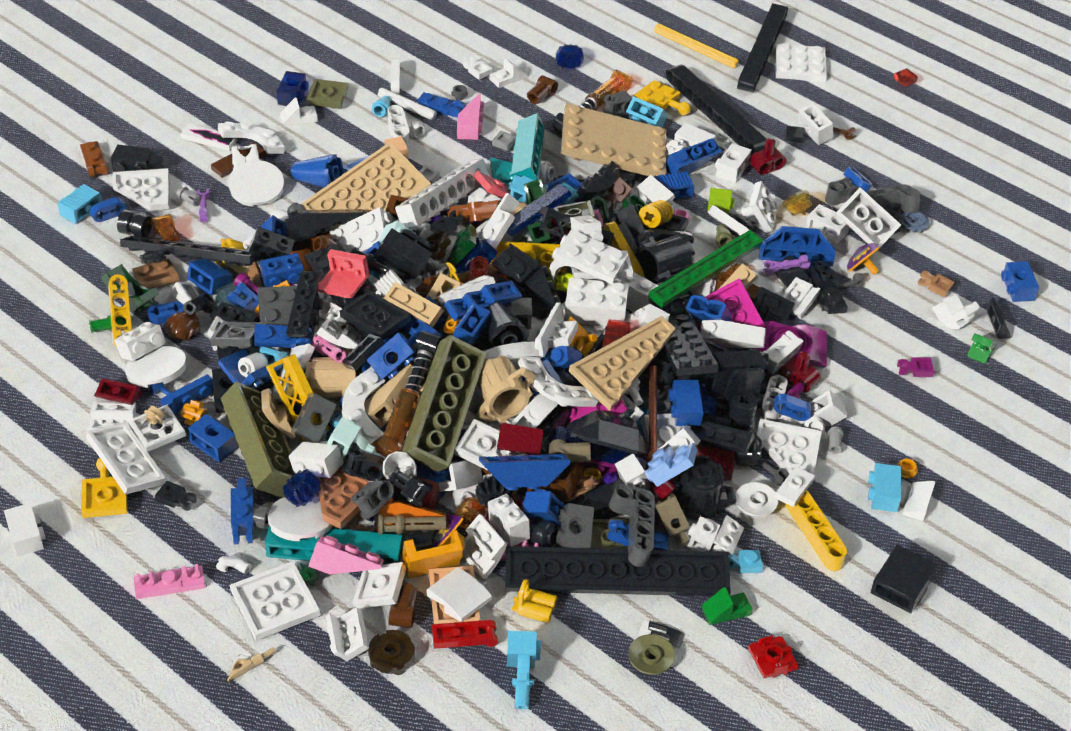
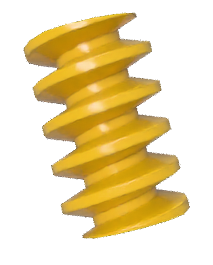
(655, 213)

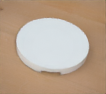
(256, 183)
(157, 366)
(297, 522)

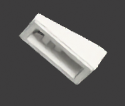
(184, 292)

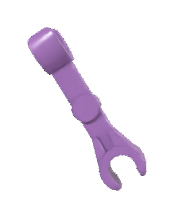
(202, 211)
(774, 266)

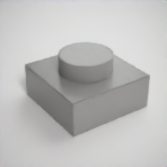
(503, 140)

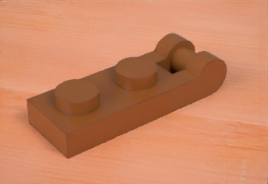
(93, 159)

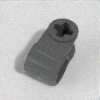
(617, 102)
(839, 190)
(373, 497)

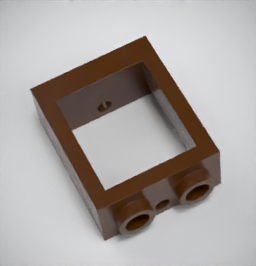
(564, 488)

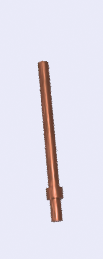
(652, 412)

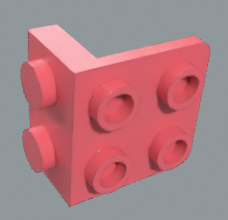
(346, 274)

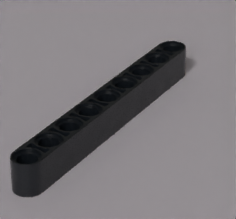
(762, 48)
(715, 108)

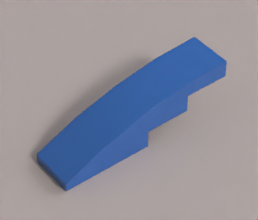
(489, 294)

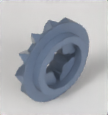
(922, 224)

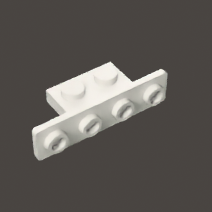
(500, 221)
(555, 331)

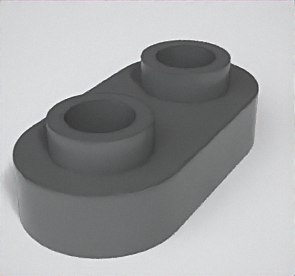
(261, 515)

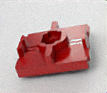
(773, 666)

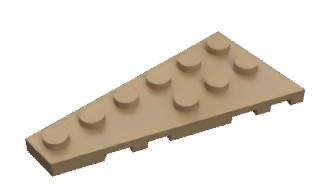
(618, 365)

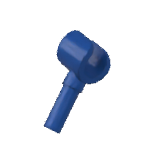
(154, 388)

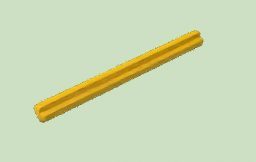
(696, 46)

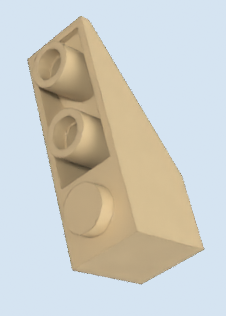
(382, 402)

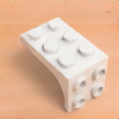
(362, 231)
(588, 256)

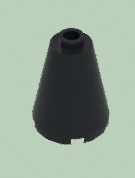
(504, 327)

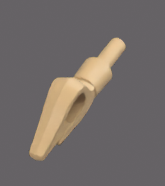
(247, 665)

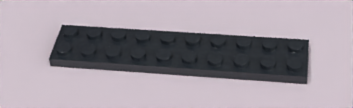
(612, 573)

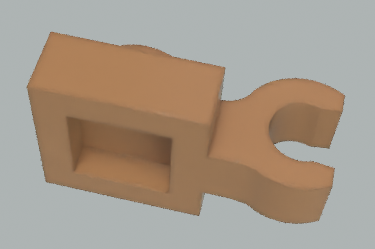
(937, 284)

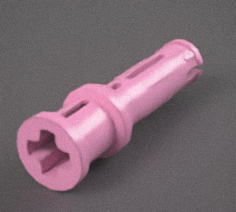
(329, 349)

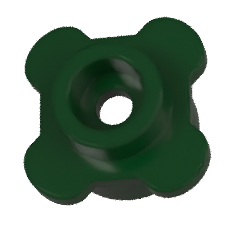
(308, 574)

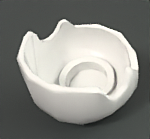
(403, 461)

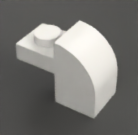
(953, 313)

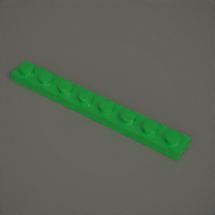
(705, 268)

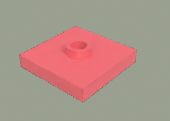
(492, 185)

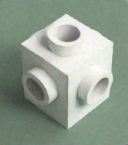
(703, 534)

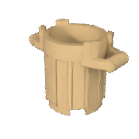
(328, 377)
(503, 389)

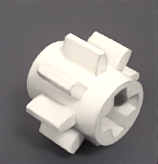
(674, 146)

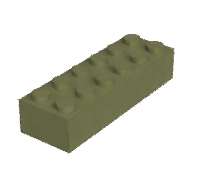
(444, 403)
(259, 440)

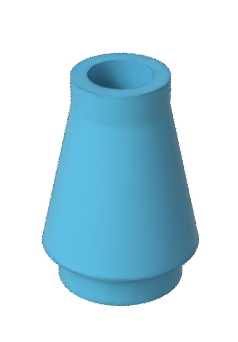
(381, 106)

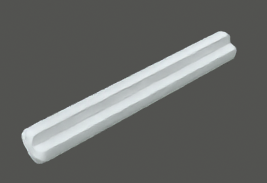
(408, 104)

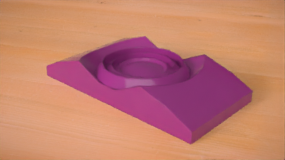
(813, 340)

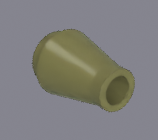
(723, 235)

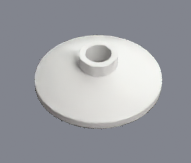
(756, 499)

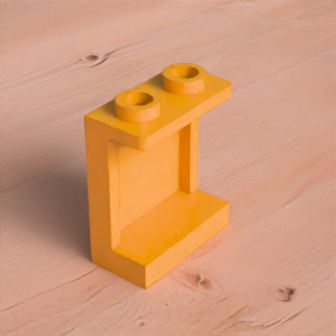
(444, 556)

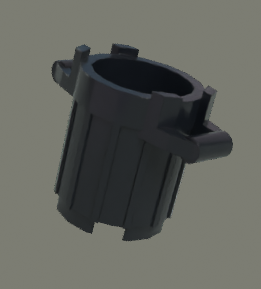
(663, 258)
(702, 489)

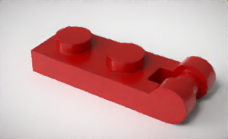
(464, 634)

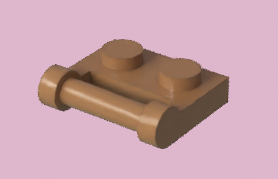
(156, 274)

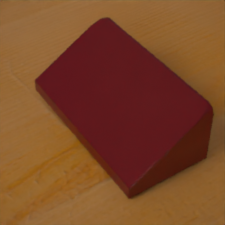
(118, 391)
(520, 439)

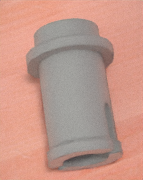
(184, 194)
(438, 268)
(835, 437)

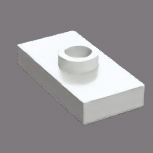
(794, 486)

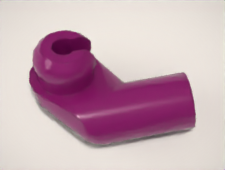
(796, 390)

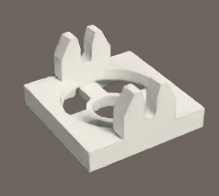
(149, 444)

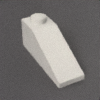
(733, 334)

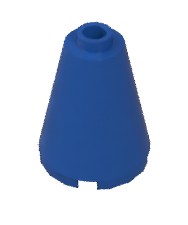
(318, 170)

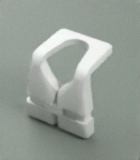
(238, 158)

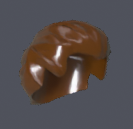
(182, 326)

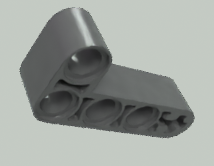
(903, 194)
(640, 506)

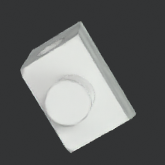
(588, 226)

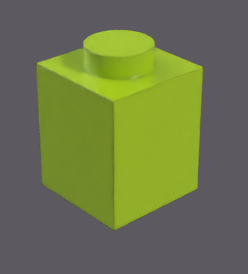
(721, 199)

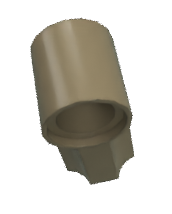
(574, 451)

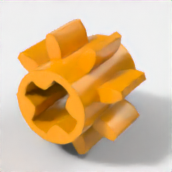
(193, 412)

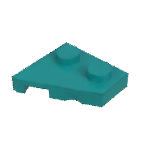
(501, 170)

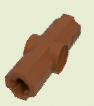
(476, 210)

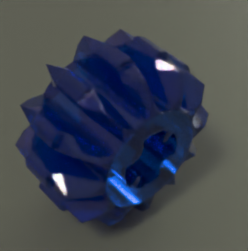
(569, 56)
(302, 488)

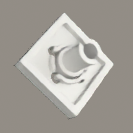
(762, 207)

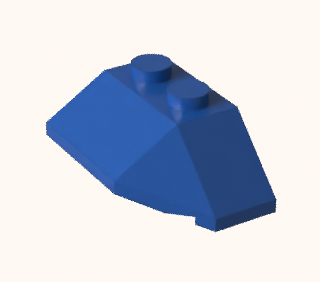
(797, 242)
(525, 470)

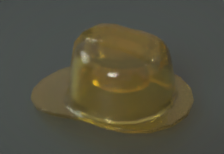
(798, 203)

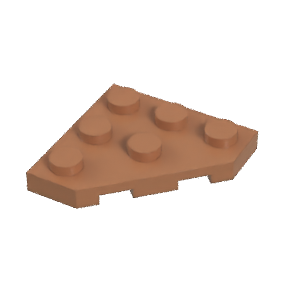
(337, 497)

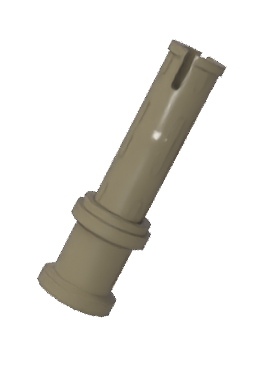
(439, 523)

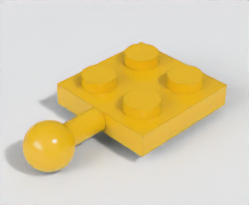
(663, 97)
(102, 495)

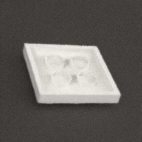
(800, 62)
(274, 600)

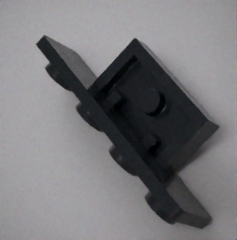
(630, 226)
(305, 305)

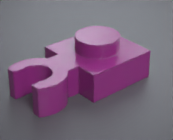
(917, 366)

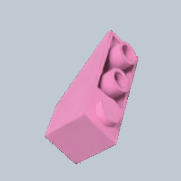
(471, 119)
(337, 558)

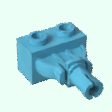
(522, 653)

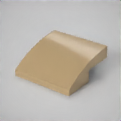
(276, 413)

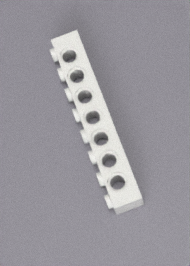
(440, 194)

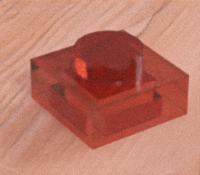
(905, 77)

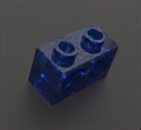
(481, 249)

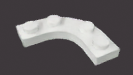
(265, 137)
(554, 390)
(354, 401)

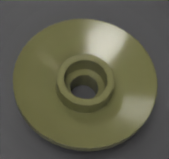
(651, 647)

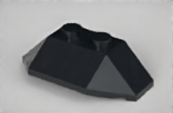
(609, 431)

